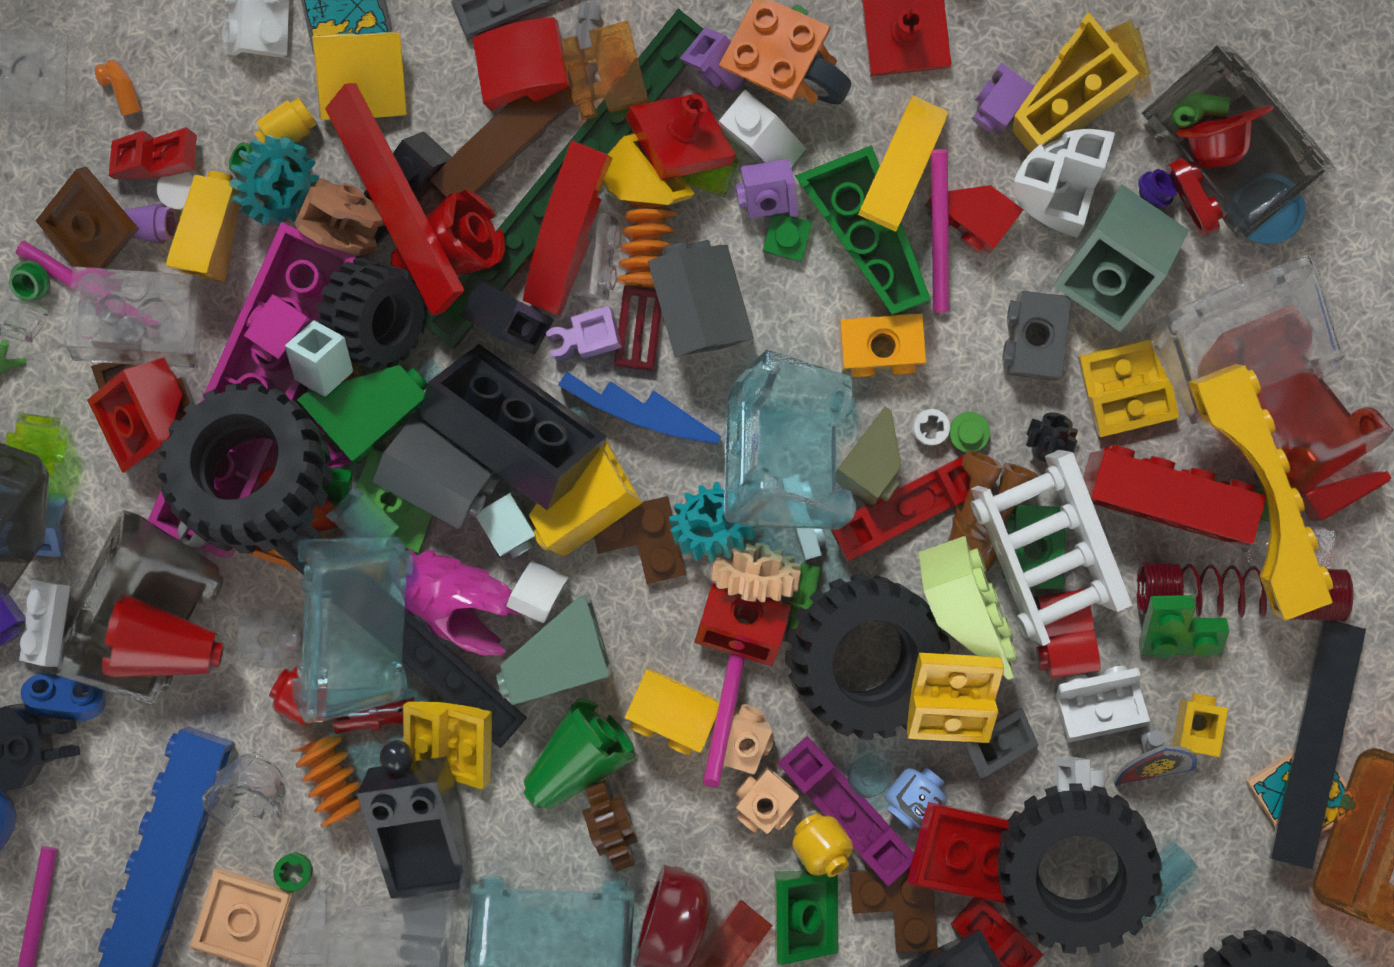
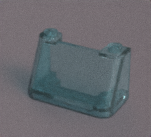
(785, 445)
(351, 626)
(549, 926)

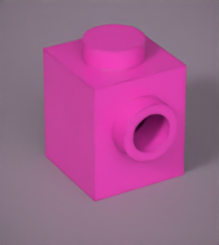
(274, 327)

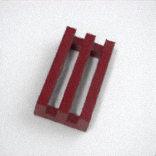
(634, 363)

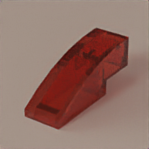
(733, 938)

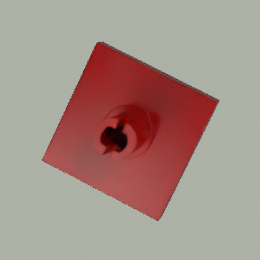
(905, 36)
(680, 136)

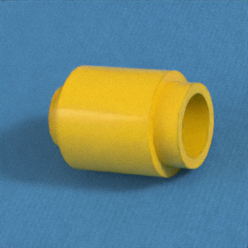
(286, 120)

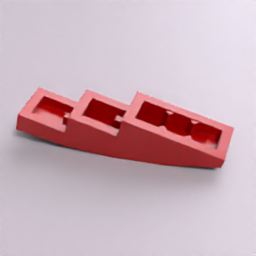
(565, 228)

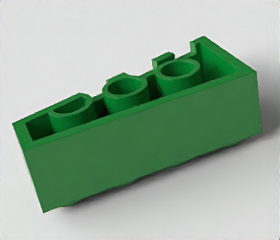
(879, 252)

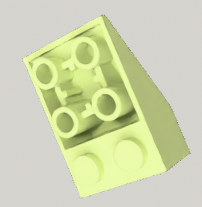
(965, 601)

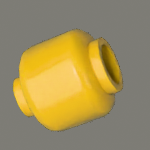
(822, 845)

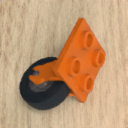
(785, 54)

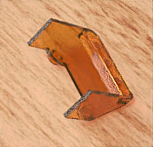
(1360, 846)

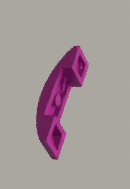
(833, 796)

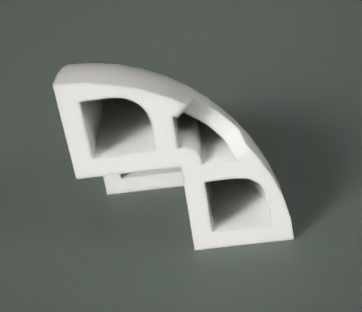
(1060, 178)

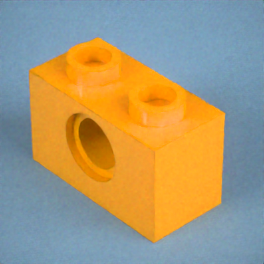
(904, 333)

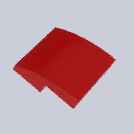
(520, 62)

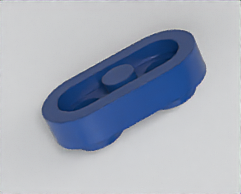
(61, 698)

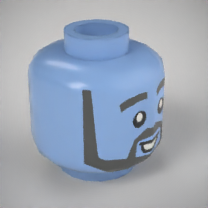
(911, 794)

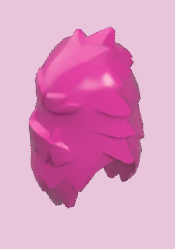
(444, 597)

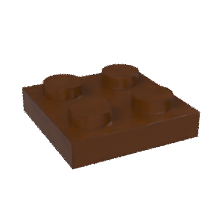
(86, 222)

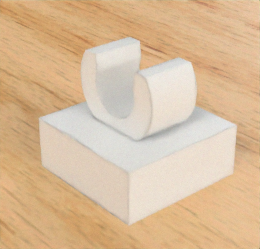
(1076, 770)

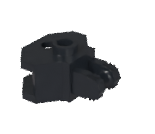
(28, 746)

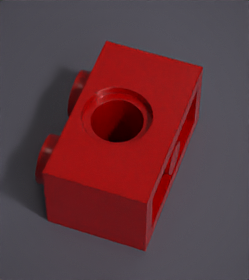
(751, 641)

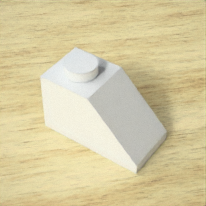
(760, 131)

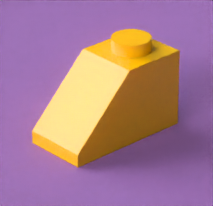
(635, 179)

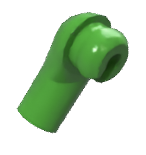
(1197, 106)

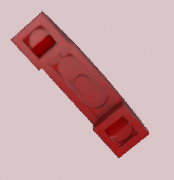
(905, 509)

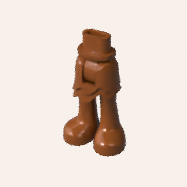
(984, 473)

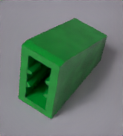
(367, 408)

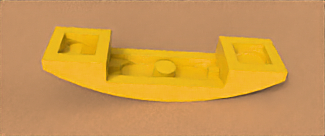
(903, 163)

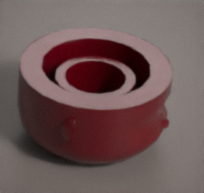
(673, 920)

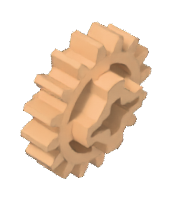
(757, 573)

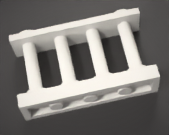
(1091, 550)

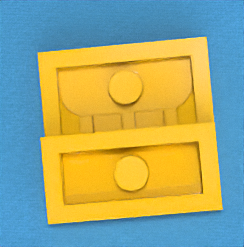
(363, 59)
(1127, 388)
(954, 697)
(454, 732)

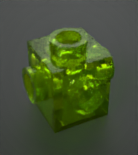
(41, 433)

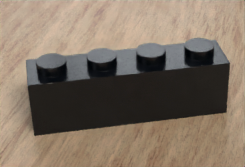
(511, 425)

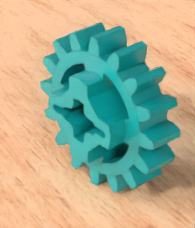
(269, 175)
(696, 531)

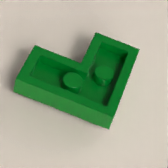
(1172, 631)

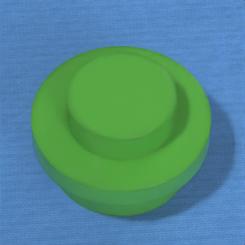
(969, 432)

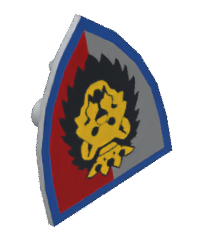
(1157, 758)

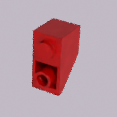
(980, 215)

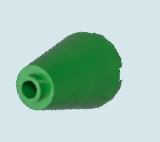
(577, 756)

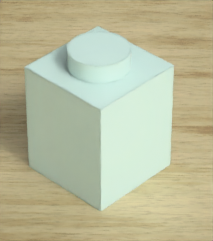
(319, 358)
(507, 526)

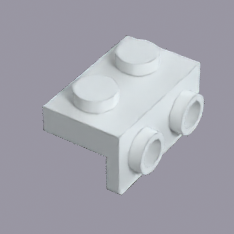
(257, 27)
(1101, 703)

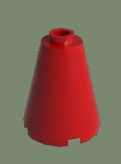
(464, 233)
(157, 643)

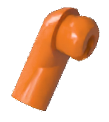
(122, 85)

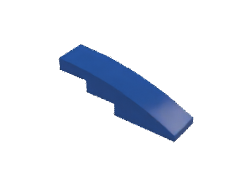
(654, 415)

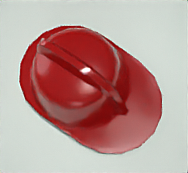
(1222, 140)

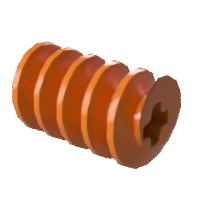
(646, 243)
(329, 778)

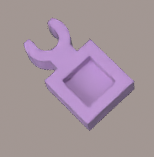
(591, 334)

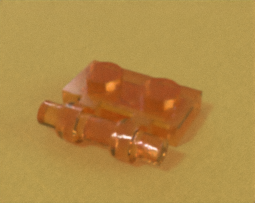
(617, 66)

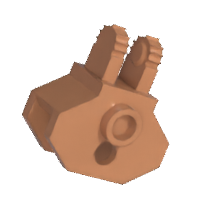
(340, 218)

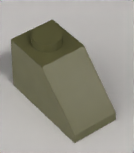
(873, 462)

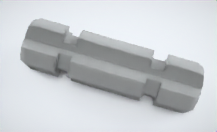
(588, 17)

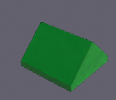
(805, 916)

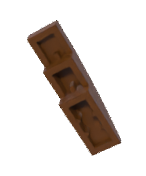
(499, 143)

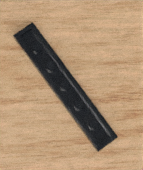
(1317, 744)

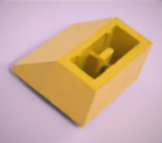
(672, 711)

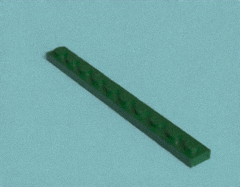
(659, 68)

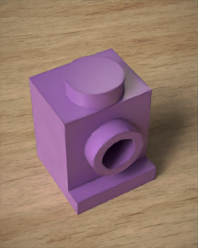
(706, 55)
(1001, 100)
(767, 189)

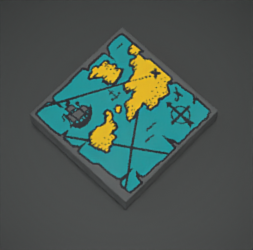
(345, 17)

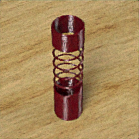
(1168, 581)

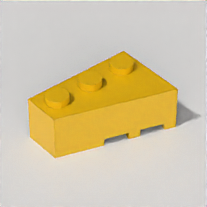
(1077, 87)

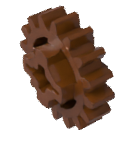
(610, 826)

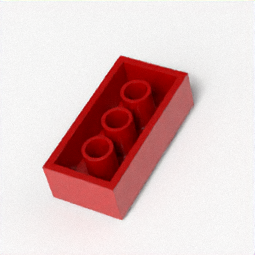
(1174, 497)

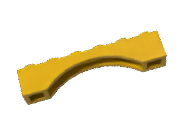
(1291, 570)

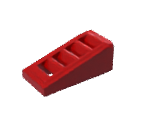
(1332, 497)

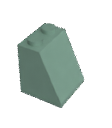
(1122, 258)
(558, 656)

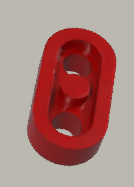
(1203, 211)

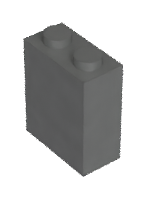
(700, 298)
(435, 473)

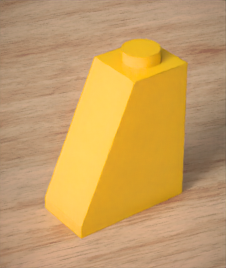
(206, 228)
(592, 505)

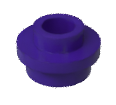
(1157, 188)

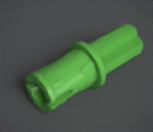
(807, 586)

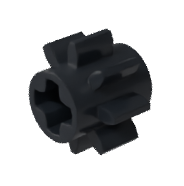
(1050, 435)

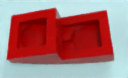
(150, 157)
(1004, 939)

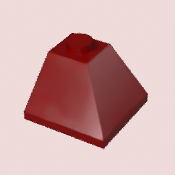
(137, 410)

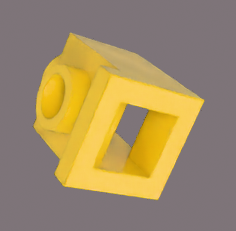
(1210, 736)

